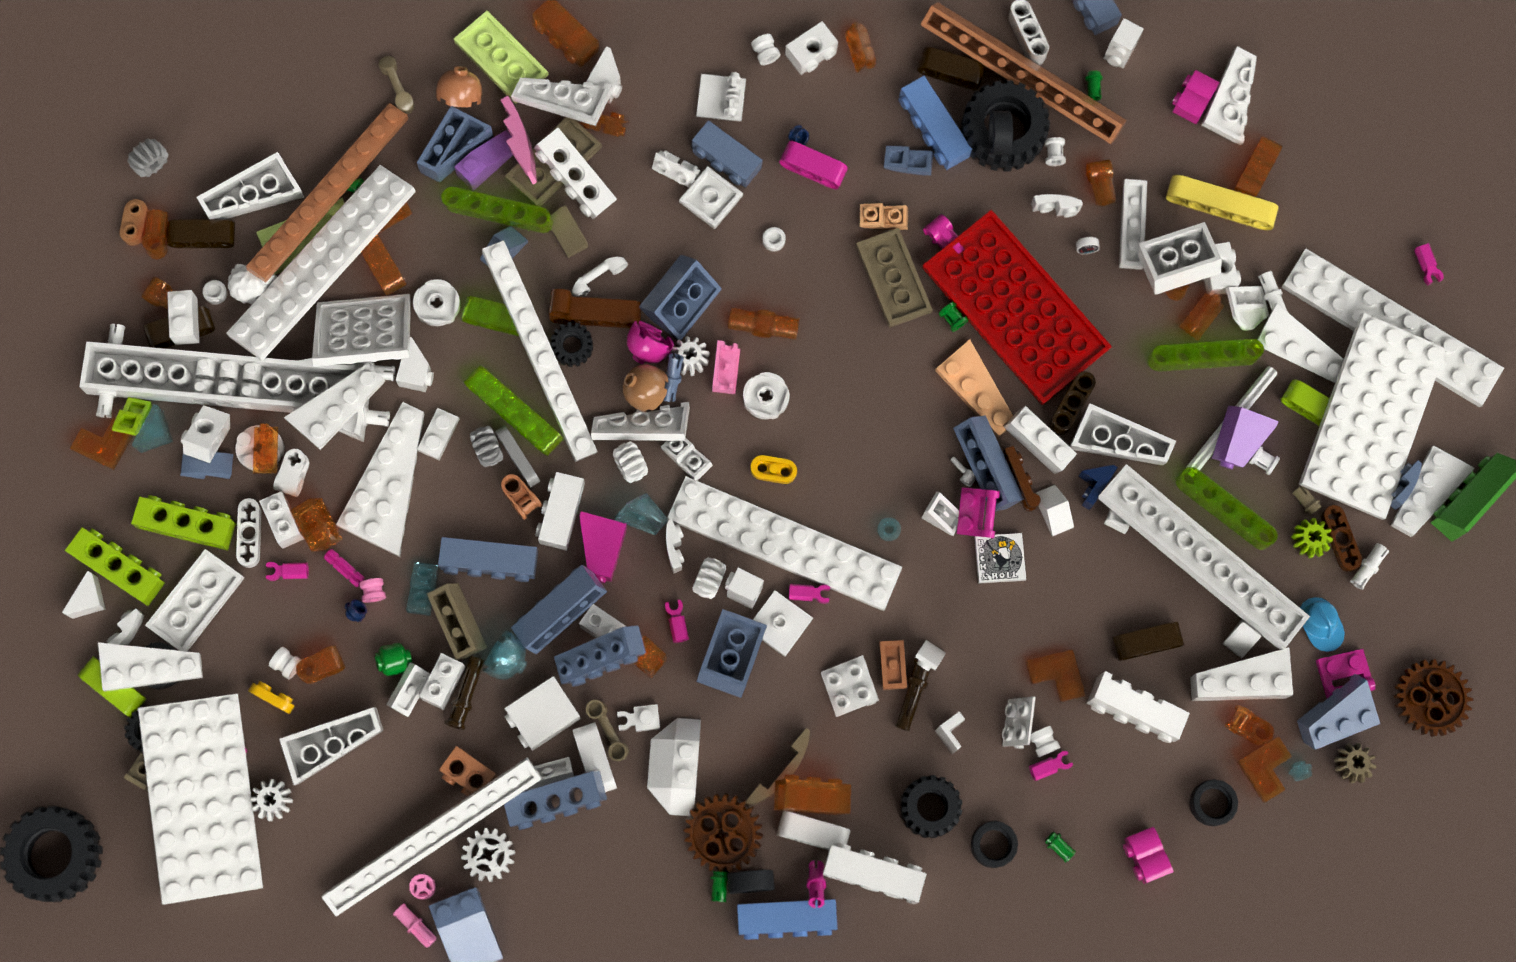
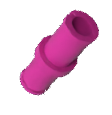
(816, 883)

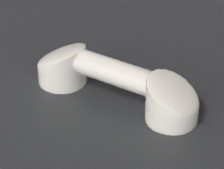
(614, 264)

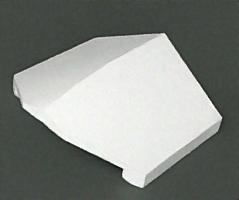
(1247, 306)

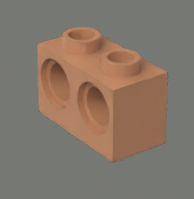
(471, 768)

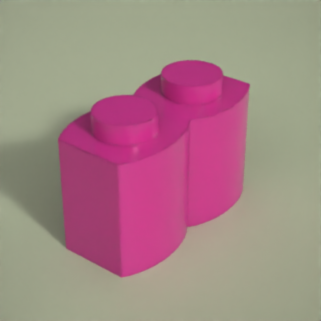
(1195, 97)
(1148, 855)

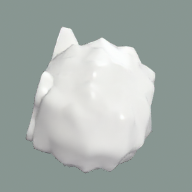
(245, 285)

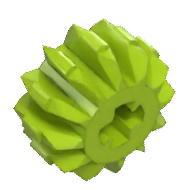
(1320, 541)

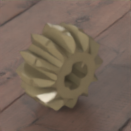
(1363, 762)

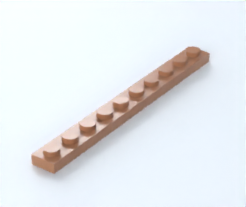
(327, 193)

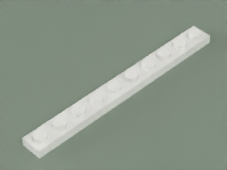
(539, 351)
(431, 836)

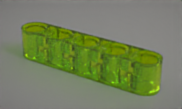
(489, 202)
(1215, 350)
(513, 410)
(1238, 509)

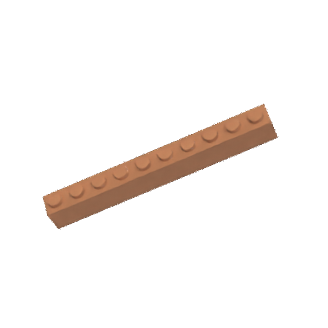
(1021, 69)

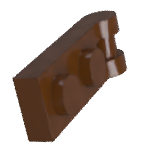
(1023, 479)

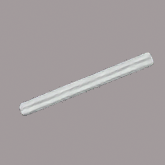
(1245, 402)

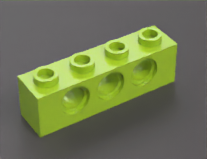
(218, 537)
(82, 549)

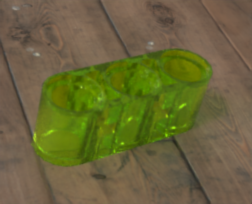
(488, 315)

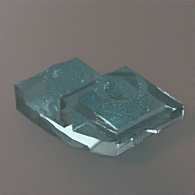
(422, 582)

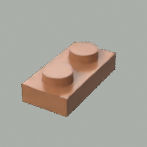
(893, 665)

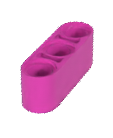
(813, 165)

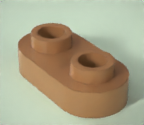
(134, 221)

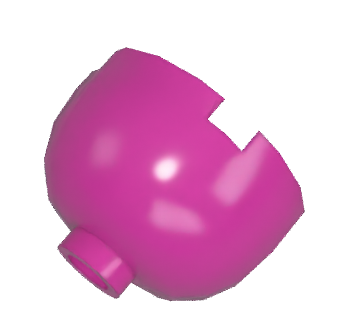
(647, 343)

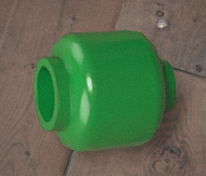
(392, 659)

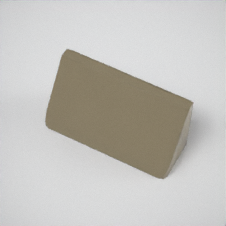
(568, 232)

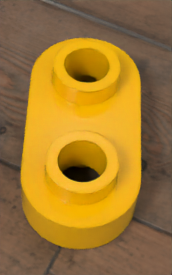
(774, 467)
(281, 701)

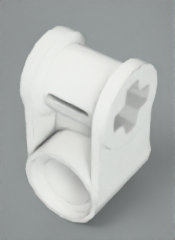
(291, 476)

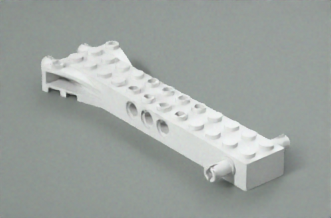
(215, 379)

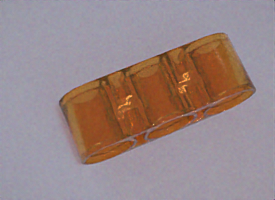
(1258, 167)
(383, 266)

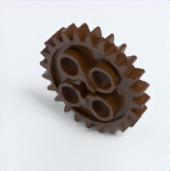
(1420, 712)
(744, 830)

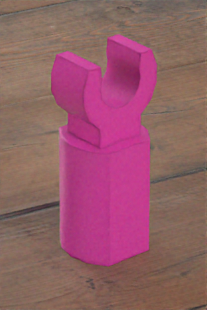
(1428, 263)
(288, 571)
(808, 593)
(677, 623)
(1048, 766)

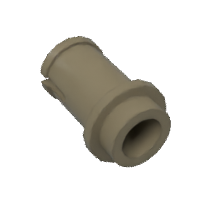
(1307, 500)

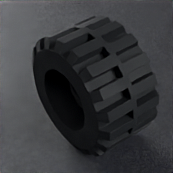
(949, 797)

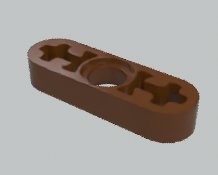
(1354, 551)

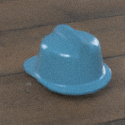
(1323, 625)

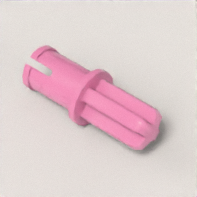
(415, 925)

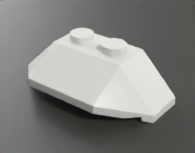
(675, 765)

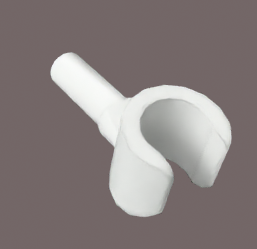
(968, 476)

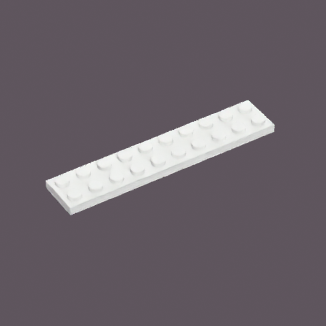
(320, 262)
(1346, 298)
(784, 543)
(1204, 557)

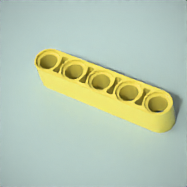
(1222, 202)

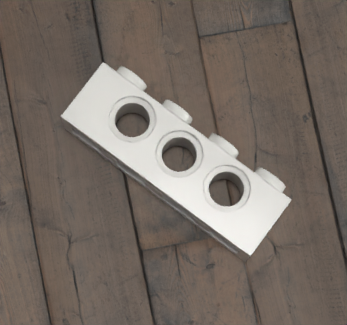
(573, 160)

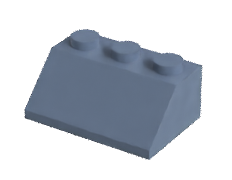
(680, 297)

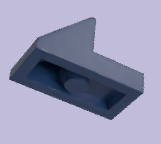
(1098, 478)

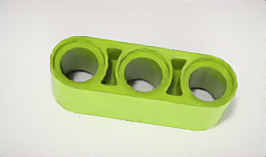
(1305, 401)
(125, 700)

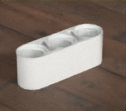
(1028, 22)
(593, 753)
(811, 831)

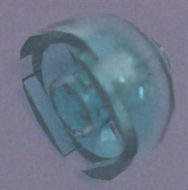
(506, 658)

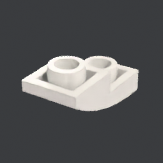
(1063, 204)
(687, 458)
(673, 540)
(129, 625)
(929, 656)

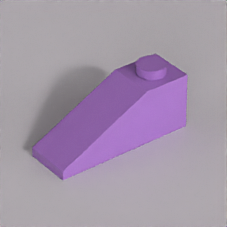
(484, 161)

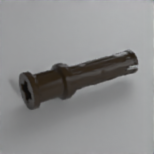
(462, 703)
(904, 722)

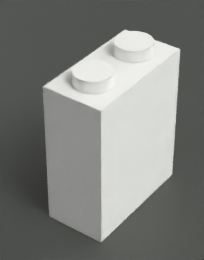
(541, 714)

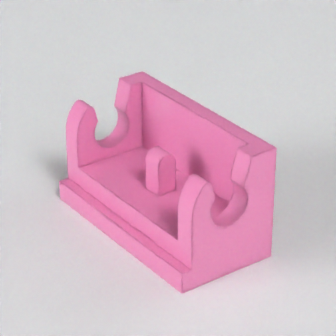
(726, 368)

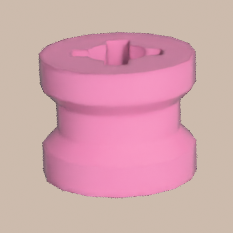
(372, 590)
(419, 884)

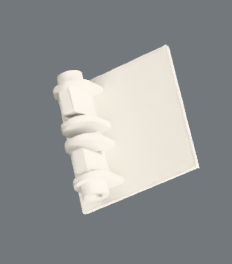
(721, 97)
(849, 686)
(1018, 722)

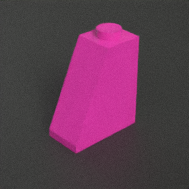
(602, 544)

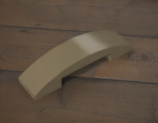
(799, 747)

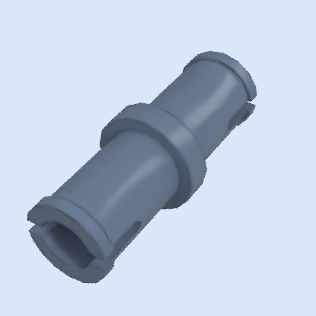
(674, 377)

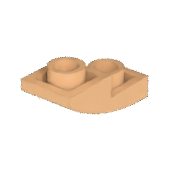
(883, 217)

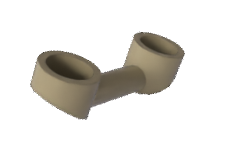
(403, 99)
(597, 710)

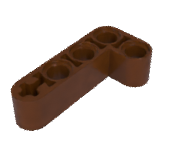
(592, 311)

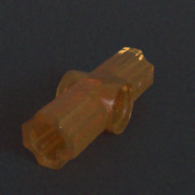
(763, 323)

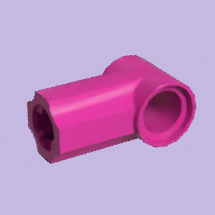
(942, 233)

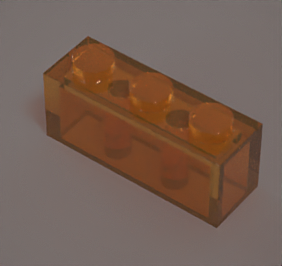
(565, 32)
(812, 795)

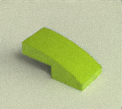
(132, 416)

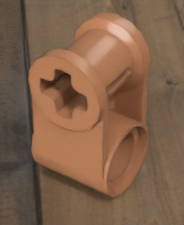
(522, 499)

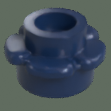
(799, 135)
(355, 610)

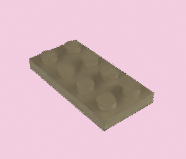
(546, 184)
(894, 277)

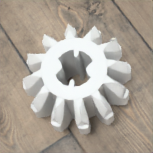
(695, 362)
(630, 462)
(709, 578)
(263, 803)

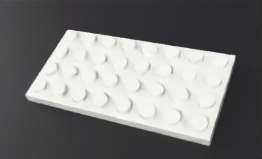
(1372, 416)
(200, 798)

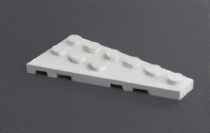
(383, 493)

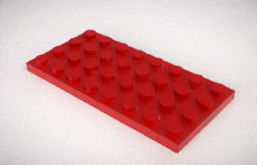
(1017, 307)

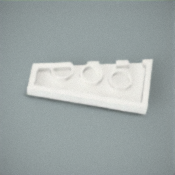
(563, 98)
(1230, 102)
(1297, 344)
(334, 407)
(662, 424)
(1437, 481)
(143, 666)

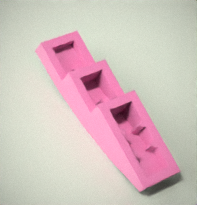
(519, 142)

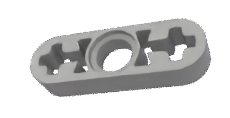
(517, 456)

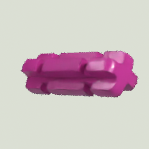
(344, 567)

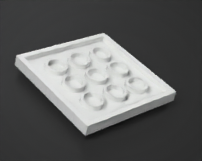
(362, 330)

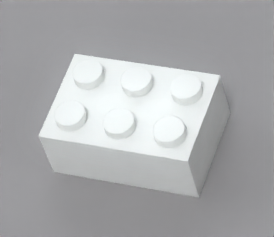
(1180, 258)

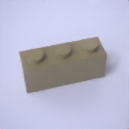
(457, 620)

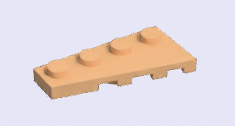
(974, 385)

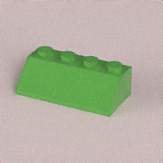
(1476, 496)

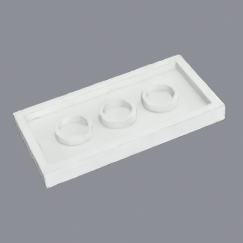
(195, 601)

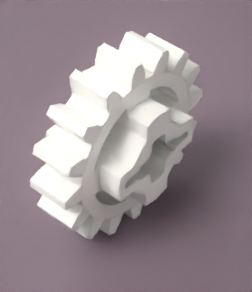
(477, 860)

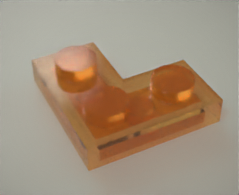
(103, 450)
(1061, 668)
(1259, 768)

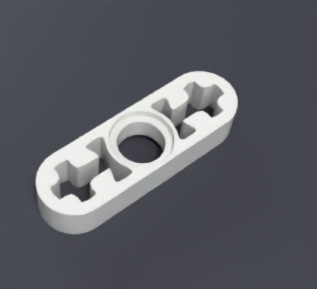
(254, 550)

